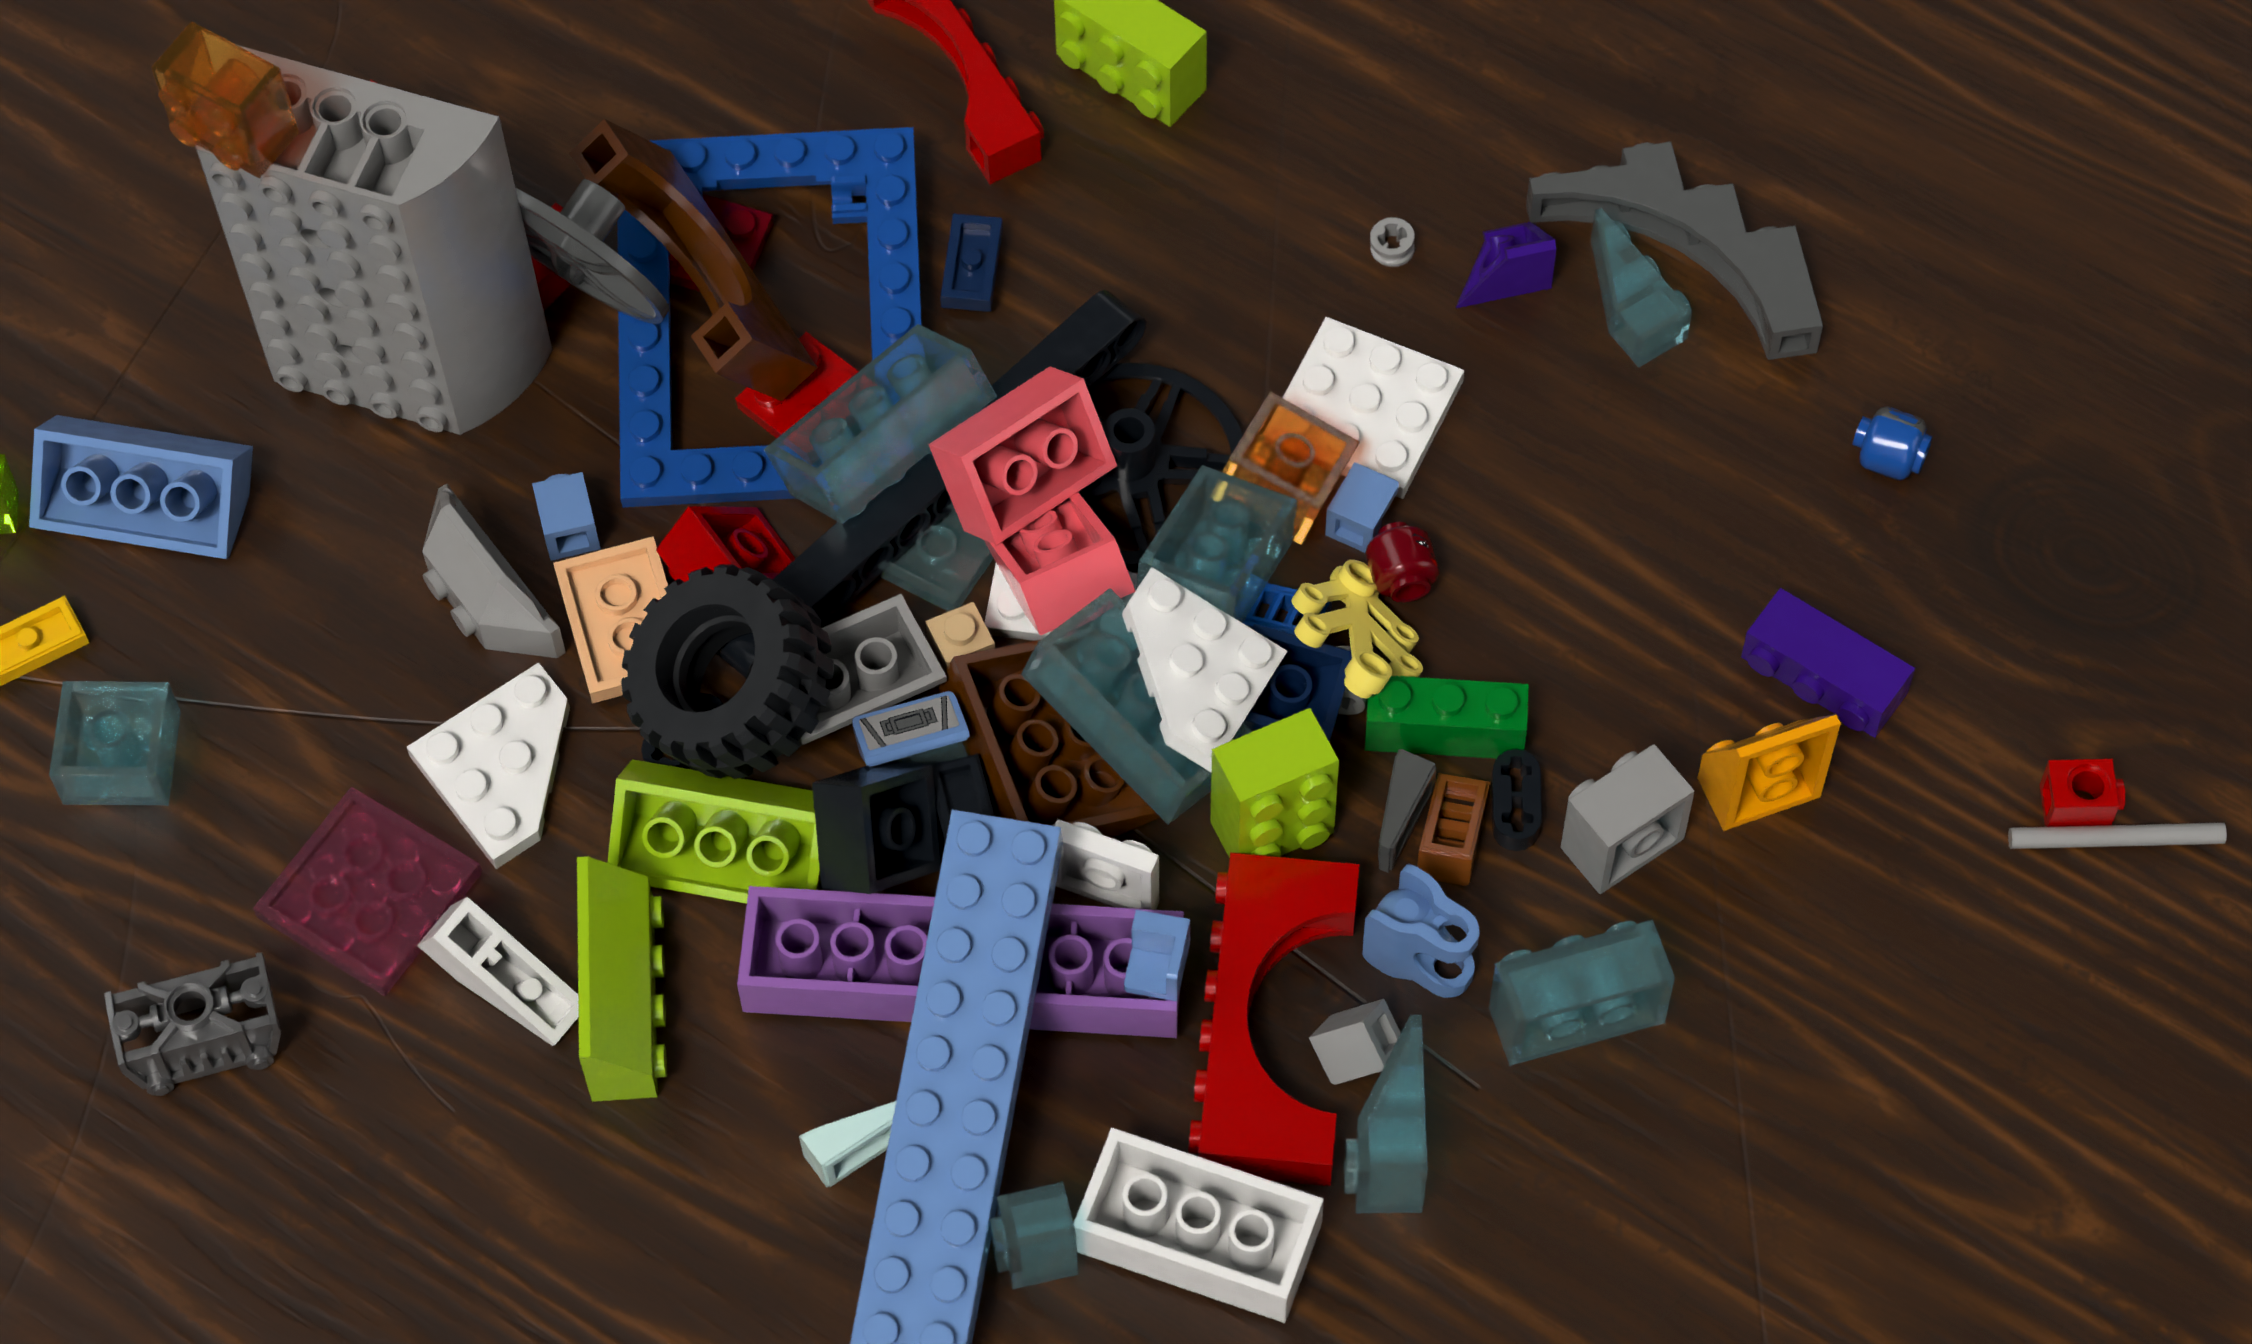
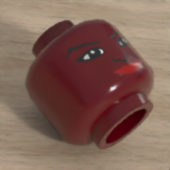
(1402, 562)

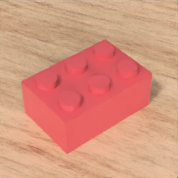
(1023, 455)

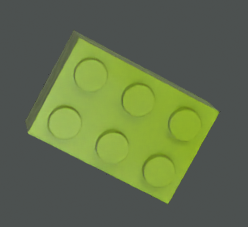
(1135, 51)
(1275, 788)

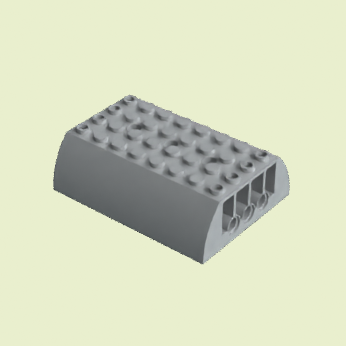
(386, 259)

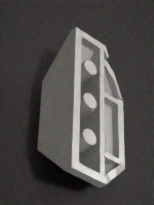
(482, 585)

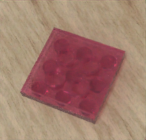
(367, 890)

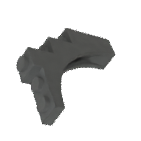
(1704, 223)

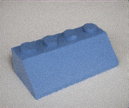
(139, 486)

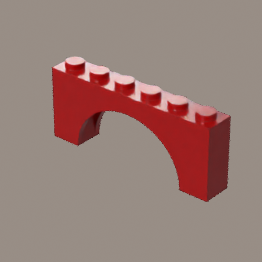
(1267, 914)

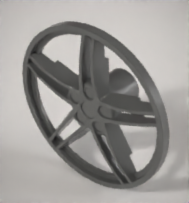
(581, 256)

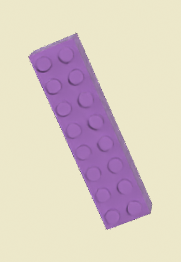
(866, 954)

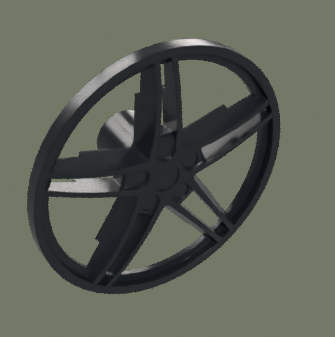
(1143, 457)

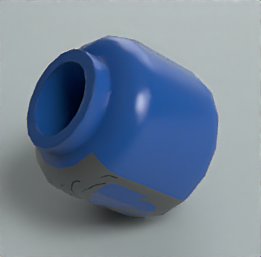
(1892, 443)

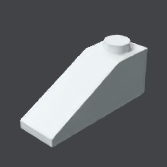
(501, 970)

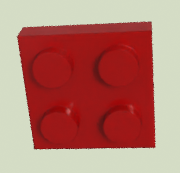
(778, 415)

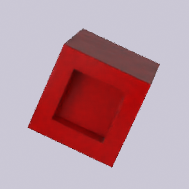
(2094, 776)

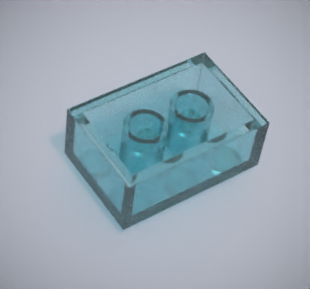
(1223, 540)
(1580, 991)

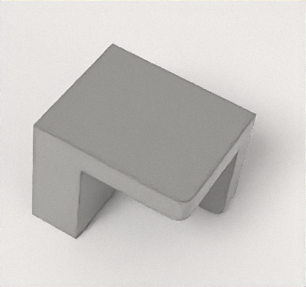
(1356, 1041)

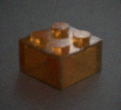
(225, 100)
(1293, 456)

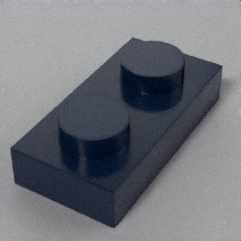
(971, 262)

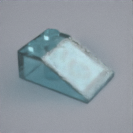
(1390, 1150)

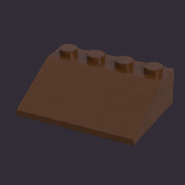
(1030, 754)

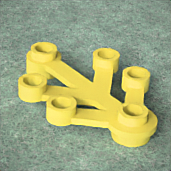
(1354, 586)

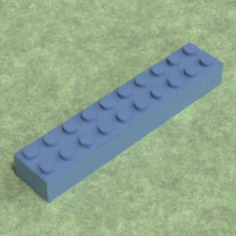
(959, 1082)

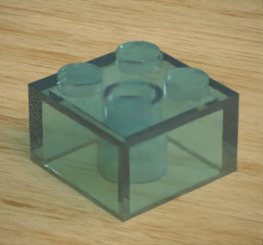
(115, 743)

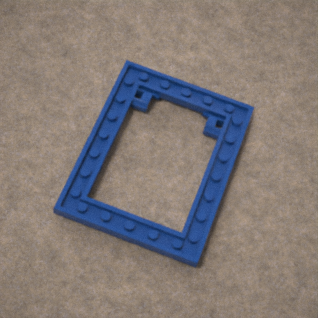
(854, 164)

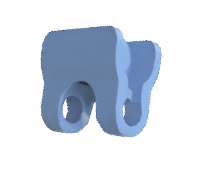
(1410, 934)

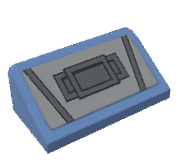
(909, 728)

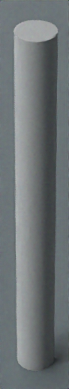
(2117, 835)

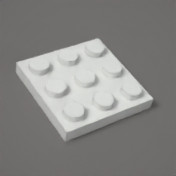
(1377, 396)

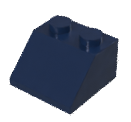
(1302, 681)

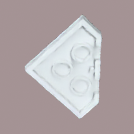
(1197, 665)
(499, 762)

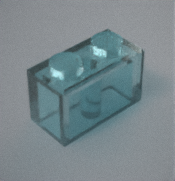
(1035, 1236)

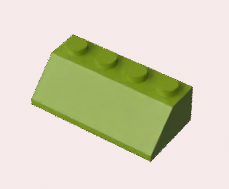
(712, 832)
(618, 982)

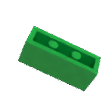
(1447, 717)

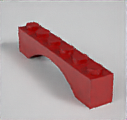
(997, 127)

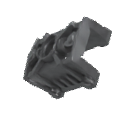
(200, 1045)

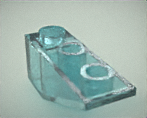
(1638, 303)

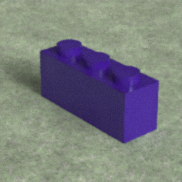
(1827, 663)

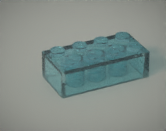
(880, 423)
(1096, 685)

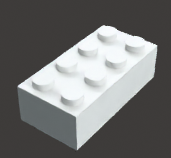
(1198, 1224)

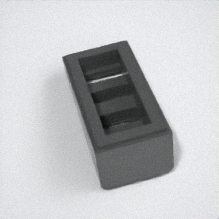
(1407, 797)

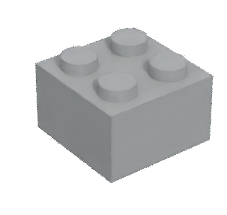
(1626, 817)

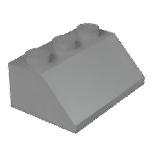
(876, 664)

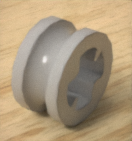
(1403, 233)

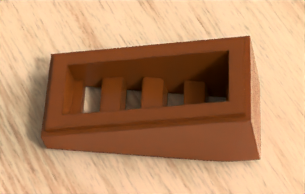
(1449, 859)

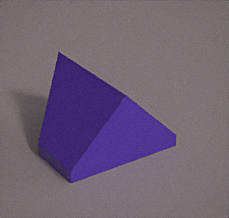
(1510, 264)

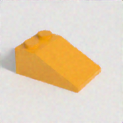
(1768, 770)

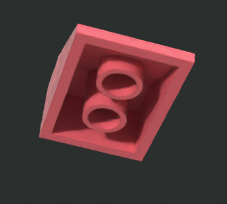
(1061, 564)

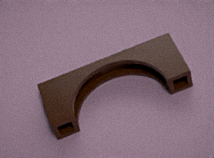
(746, 332)

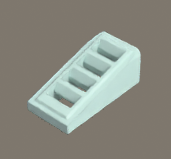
(848, 1143)

